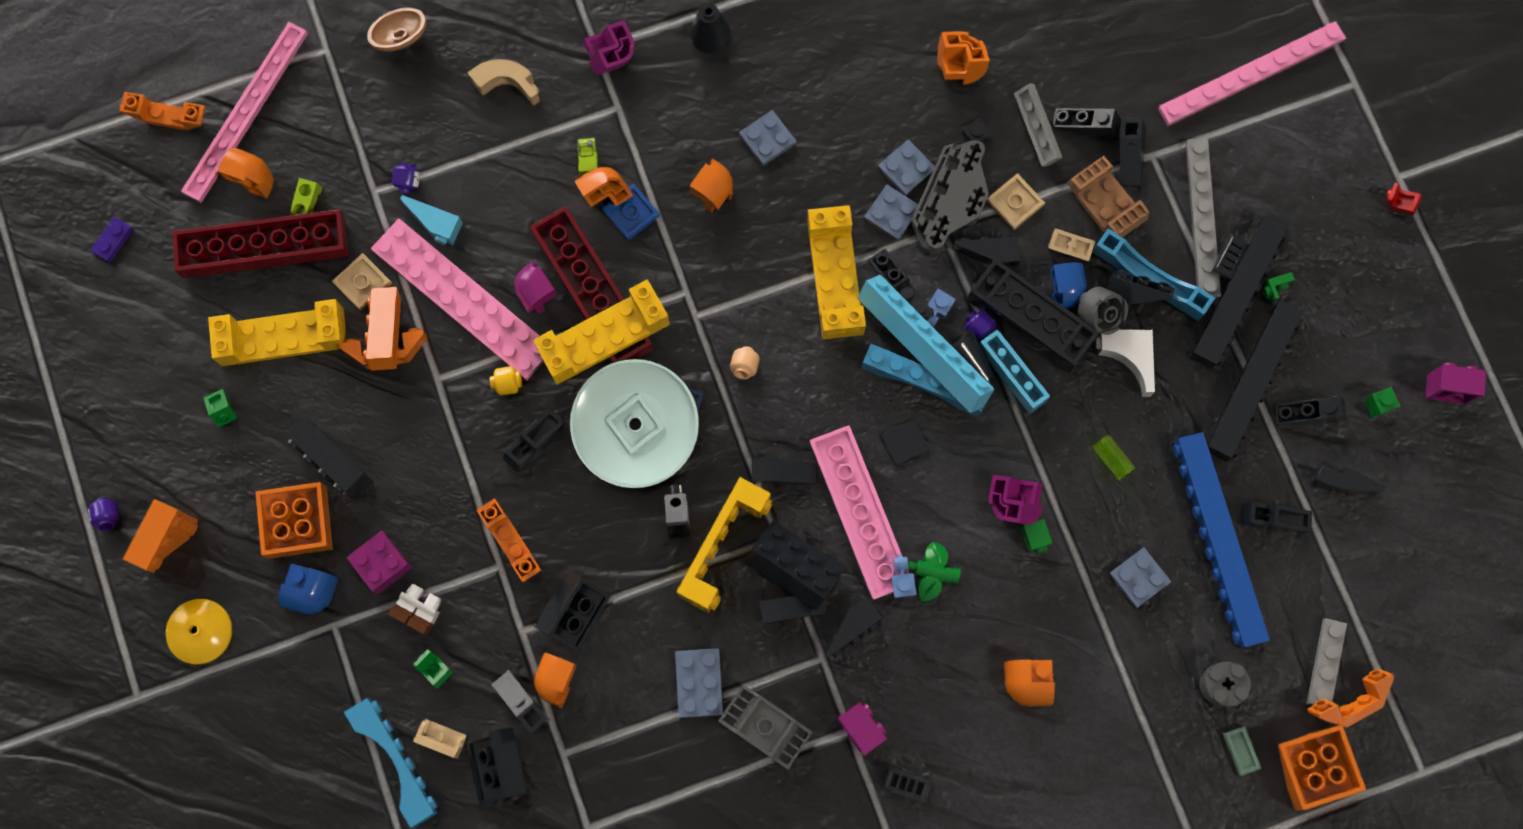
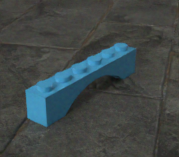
(1123, 256)
(895, 367)
(414, 801)

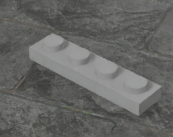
(1038, 125)
(1327, 661)

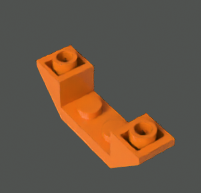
(160, 114)
(412, 343)
(509, 540)
(1377, 687)

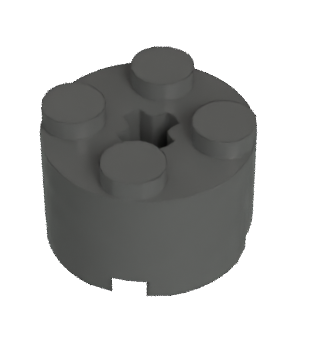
(1102, 310)
(1228, 672)

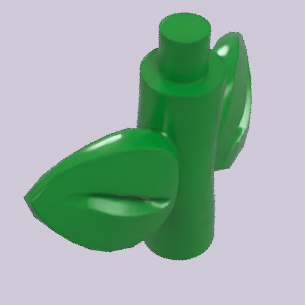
(933, 572)

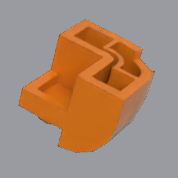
(962, 57)
(248, 171)
(603, 183)
(713, 185)
(553, 679)
(1030, 682)

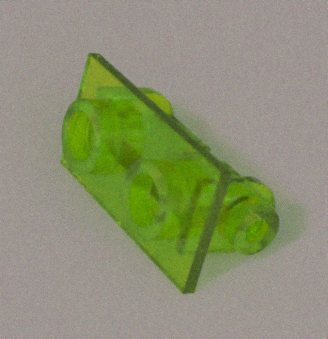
(1113, 457)

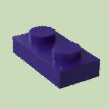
(111, 239)

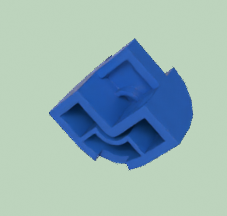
(1068, 284)
(306, 590)

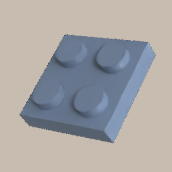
(767, 138)
(906, 168)
(891, 212)
(1140, 577)

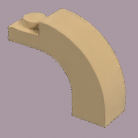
(500, 72)

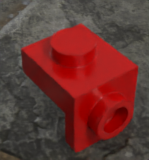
(1403, 200)

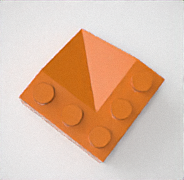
(294, 520)
(159, 535)
(1320, 768)

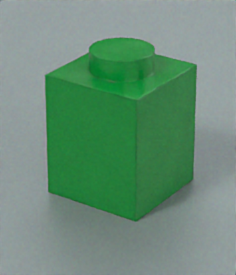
(1381, 402)
(1036, 536)

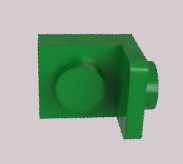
(1275, 285)
(219, 408)

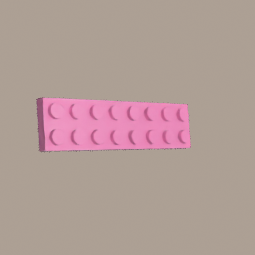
(858, 508)

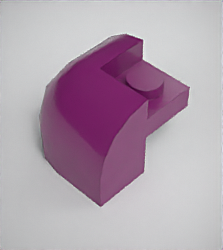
(610, 48)
(533, 288)
(1015, 499)

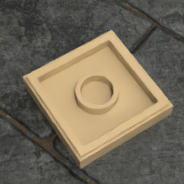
(1015, 202)
(359, 279)

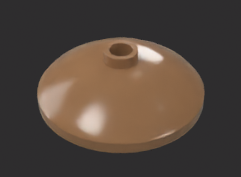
(397, 29)

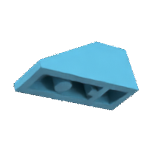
(439, 223)

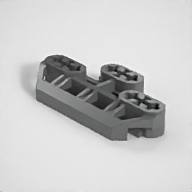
(956, 200)

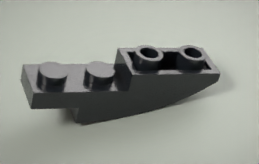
(887, 267)

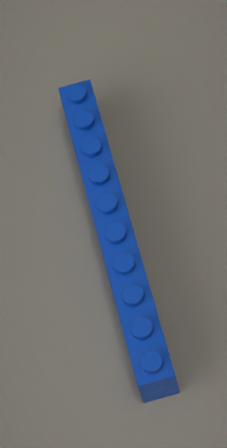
(1220, 540)

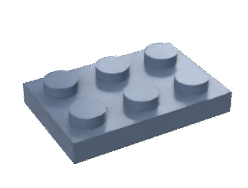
(699, 683)

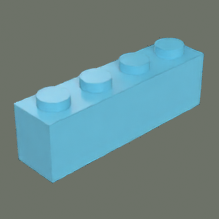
(1014, 372)

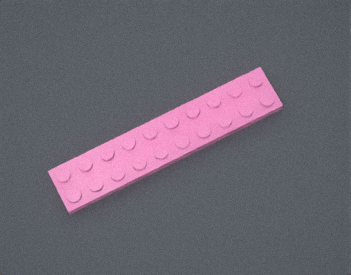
(460, 297)

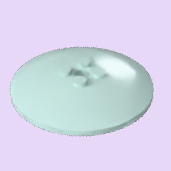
(603, 419)

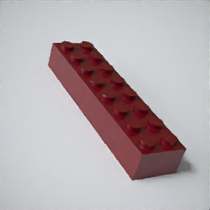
(260, 243)
(582, 272)

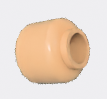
(744, 362)

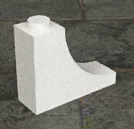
(1135, 351)

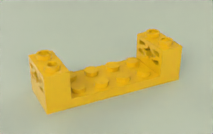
(835, 272)
(603, 334)
(277, 335)
(743, 496)

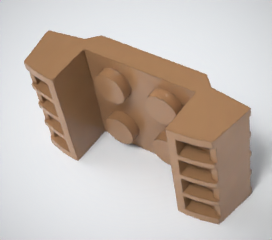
(1106, 199)

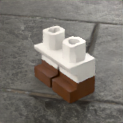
(415, 613)

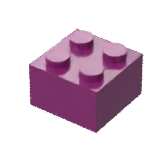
(1456, 384)
(379, 562)
(862, 729)

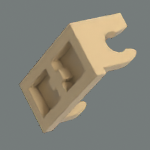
(1071, 244)
(440, 738)

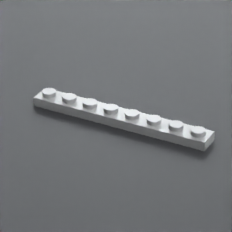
(1202, 215)

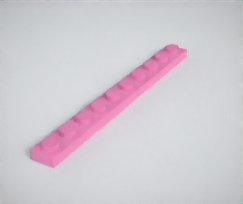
(1251, 73)
(245, 111)

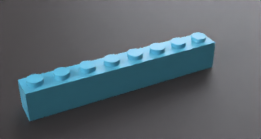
(925, 344)

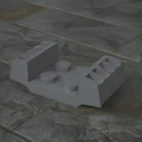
(765, 726)

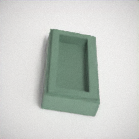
(1241, 751)

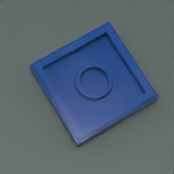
(632, 214)

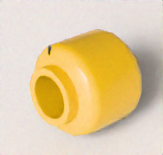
(506, 380)

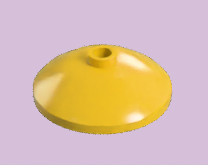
(212, 633)

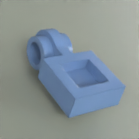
(940, 305)
(902, 584)

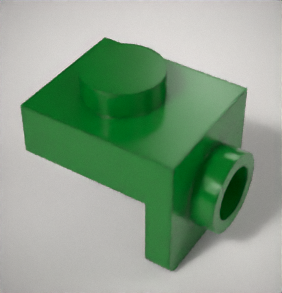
(432, 668)

